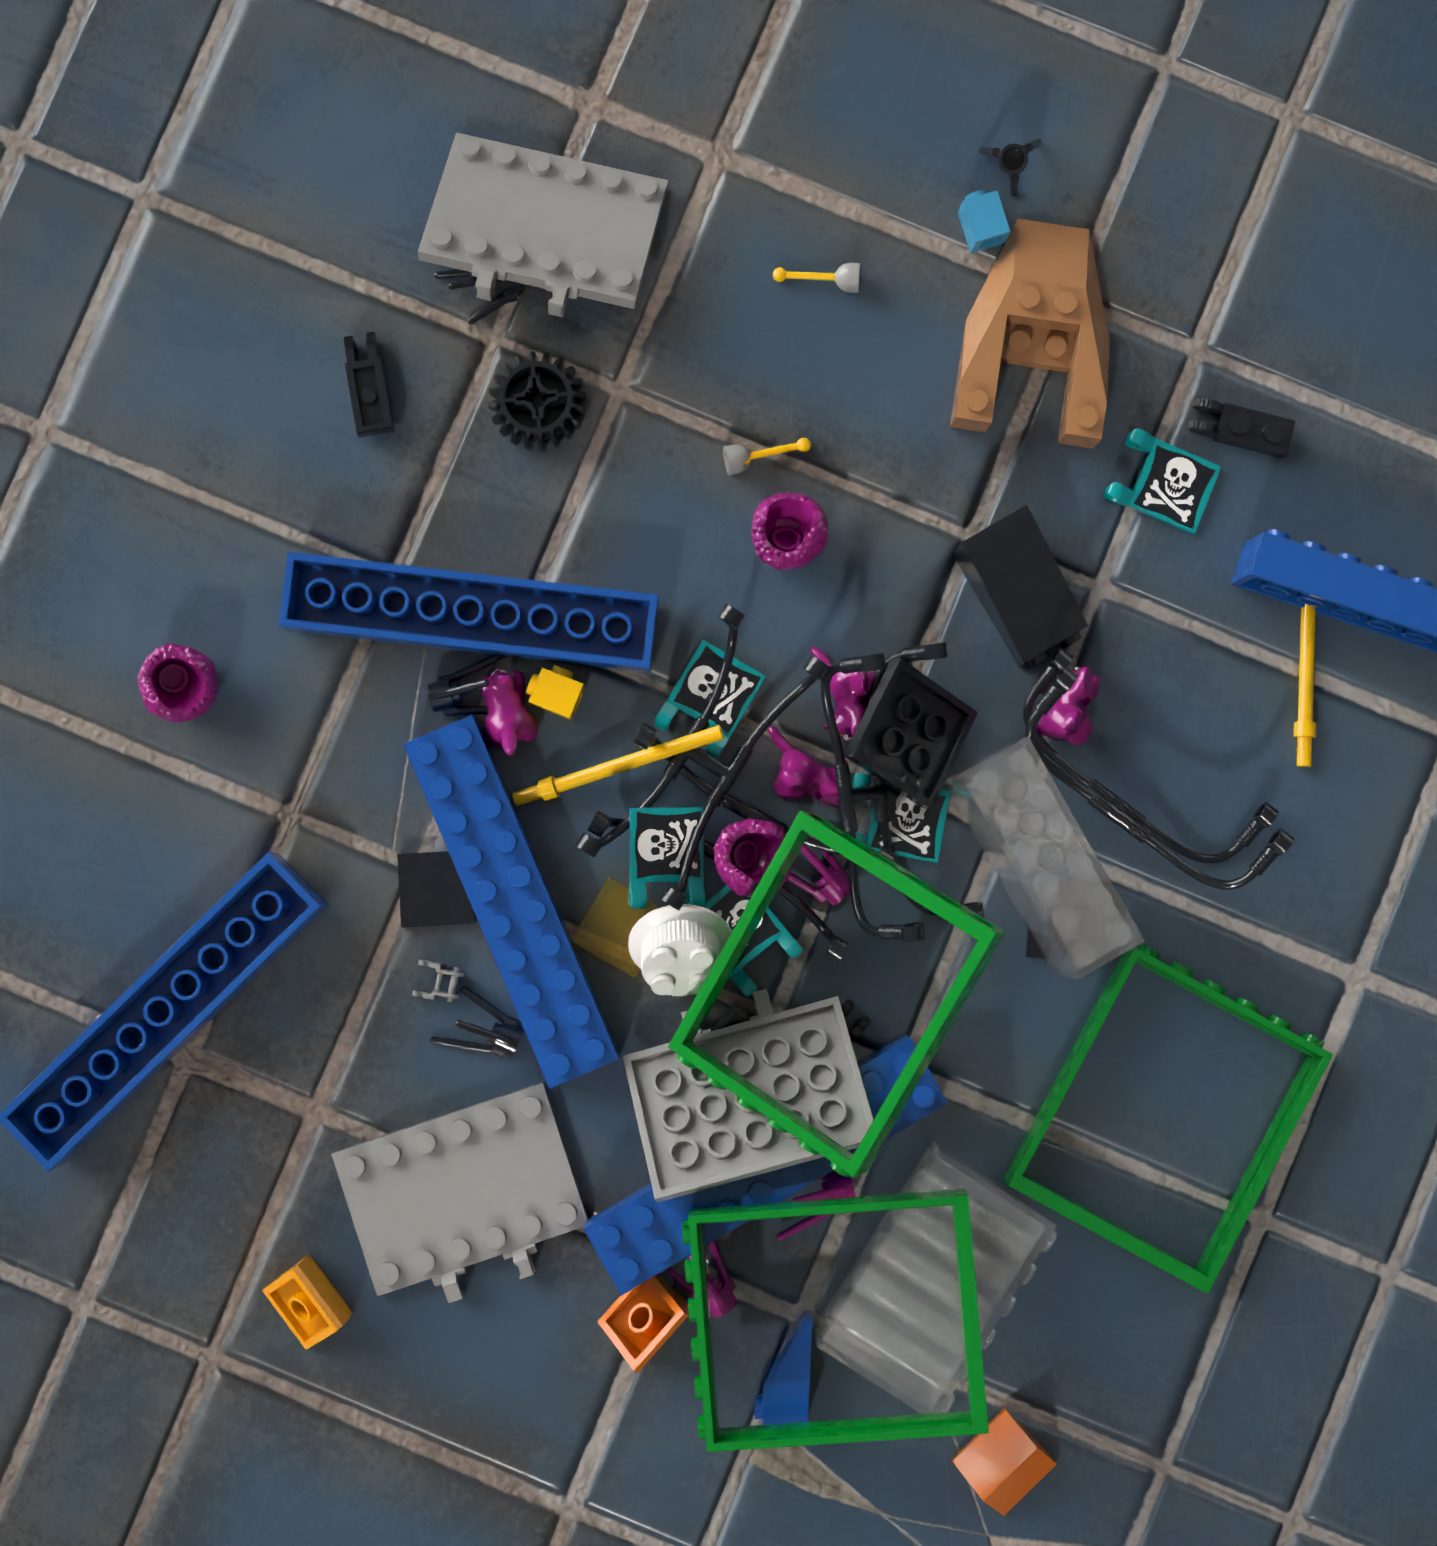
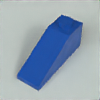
(788, 1382)

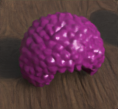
(788, 530)
(177, 683)
(746, 852)

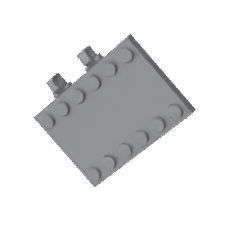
(543, 222)
(701, 1133)
(461, 1191)

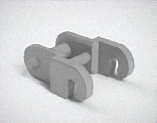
(451, 994)

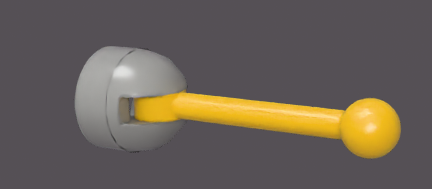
(846, 277)
(738, 458)

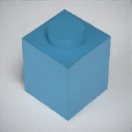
(983, 220)

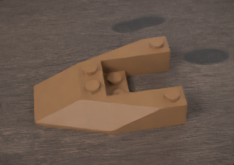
(1040, 313)

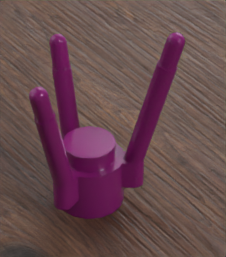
(832, 881)
(835, 1187)
(720, 1292)

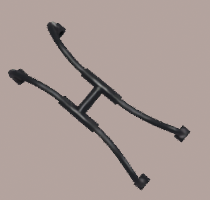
(647, 737)
(726, 773)
(877, 789)
(1120, 812)

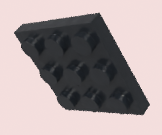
(911, 733)

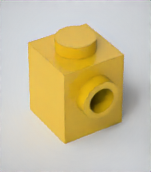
(556, 691)

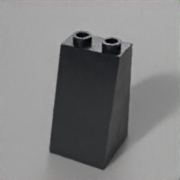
(1021, 587)

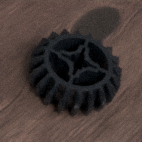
(521, 401)

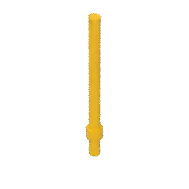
(1305, 728)
(551, 787)

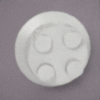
(677, 947)

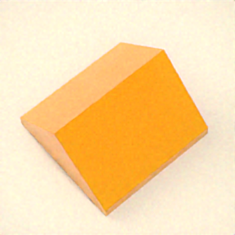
(308, 1302)

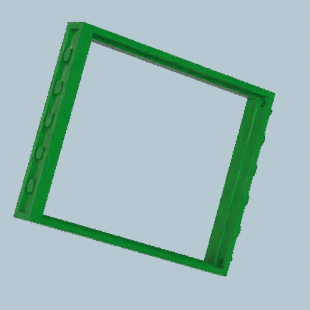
(755, 1099)
(1259, 1169)
(848, 1430)

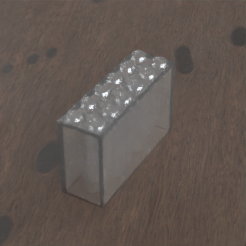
(1044, 860)
(900, 1301)

